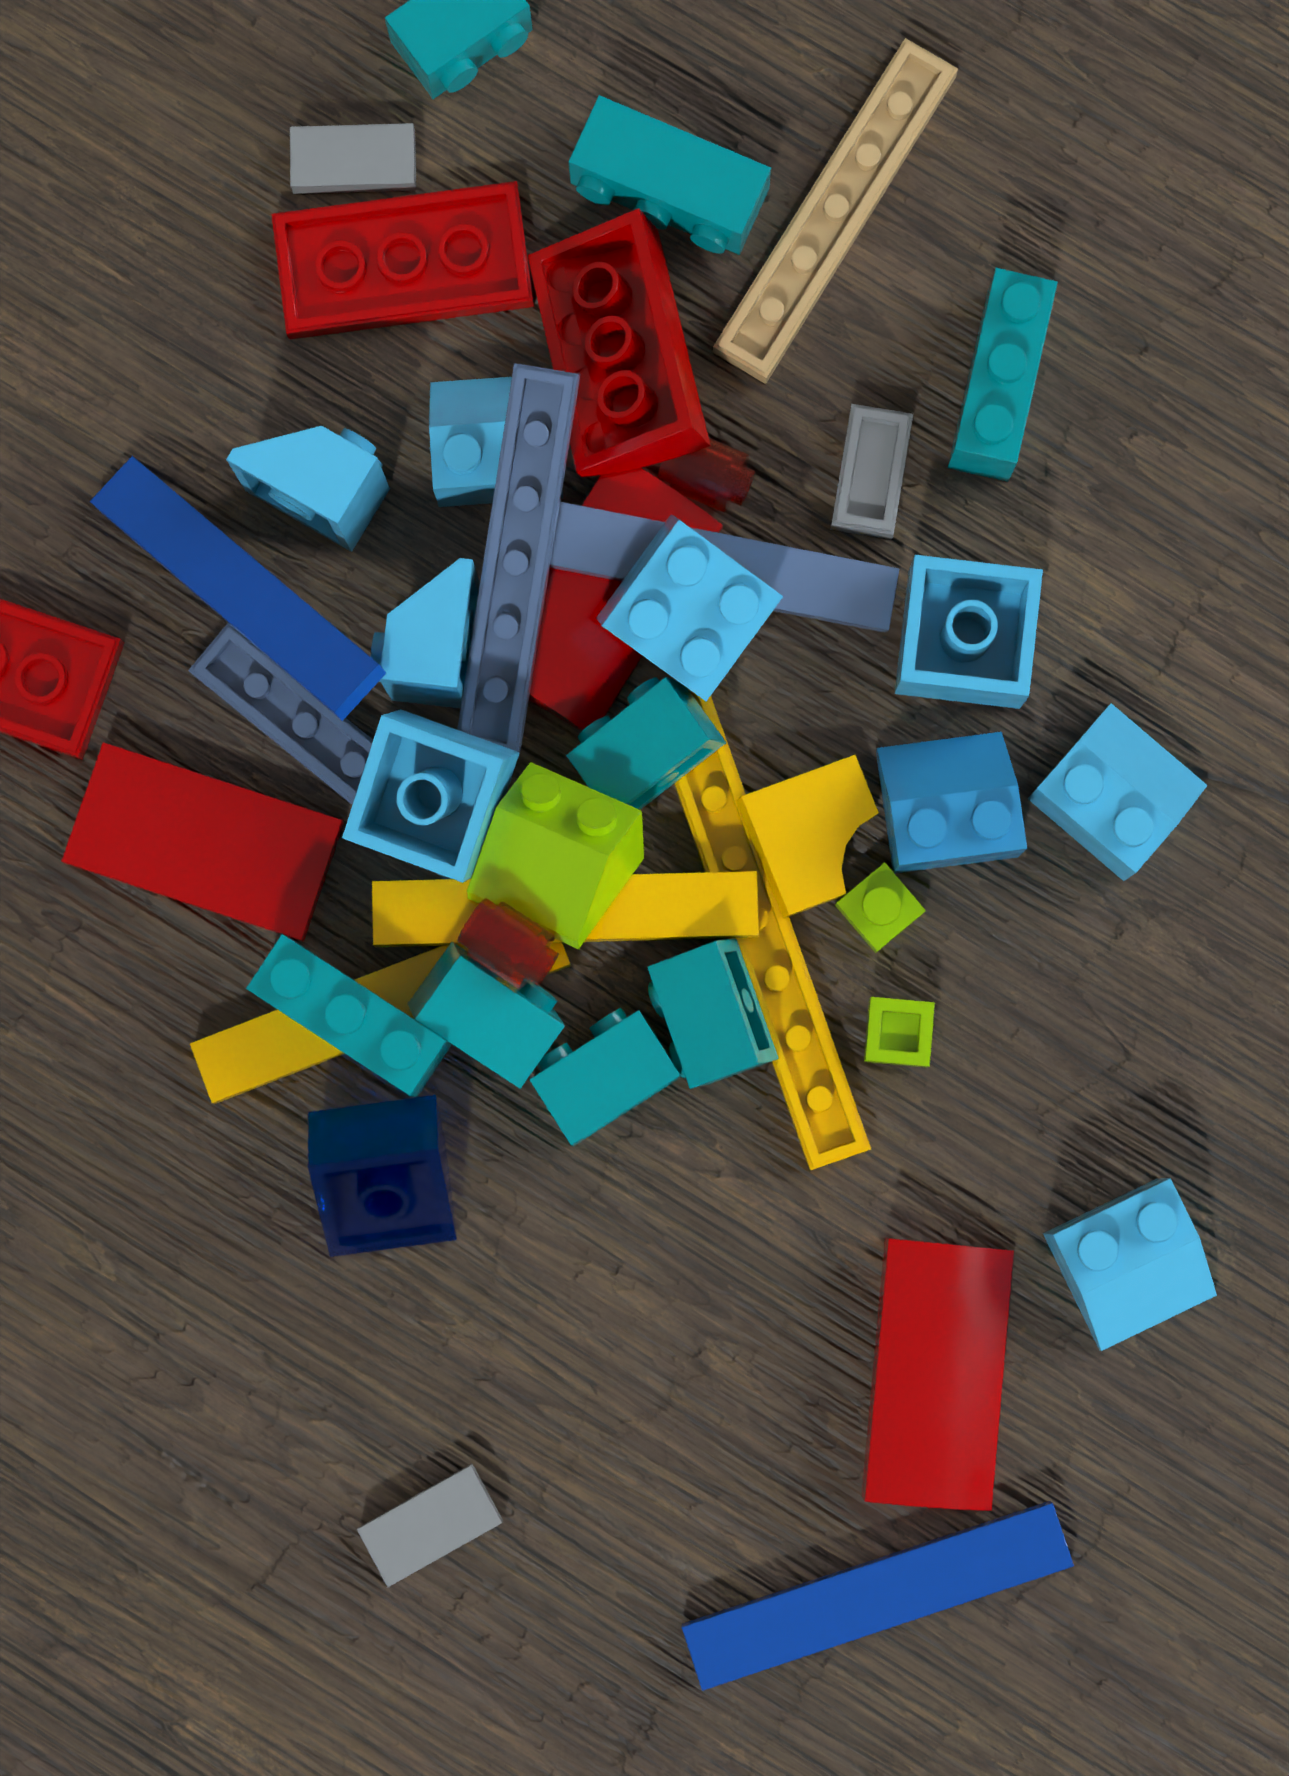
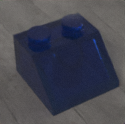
(381, 1175)

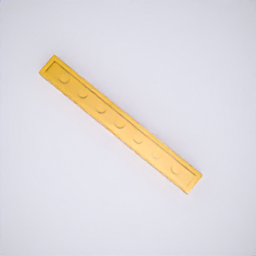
(807, 1056)

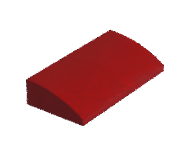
(619, 326)
(576, 659)
(937, 1375)

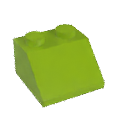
(558, 853)

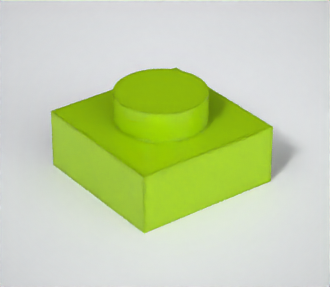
(880, 907)
(899, 1032)

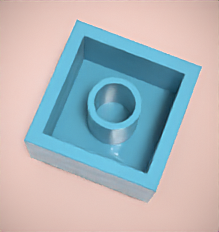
(688, 607)
(968, 631)
(429, 794)

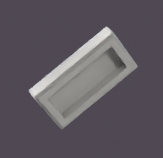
(352, 158)
(871, 471)
(430, 1525)

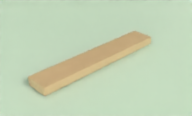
(835, 211)

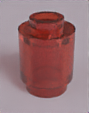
(710, 475)
(508, 943)

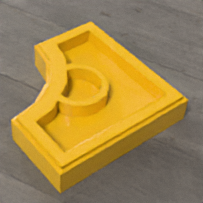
(804, 831)

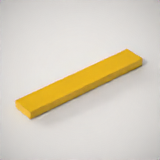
(645, 909)
(279, 1046)

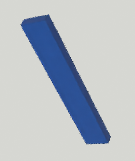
(239, 588)
(877, 1595)

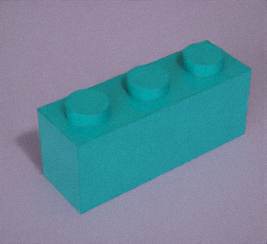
(668, 176)
(1002, 374)
(349, 1016)

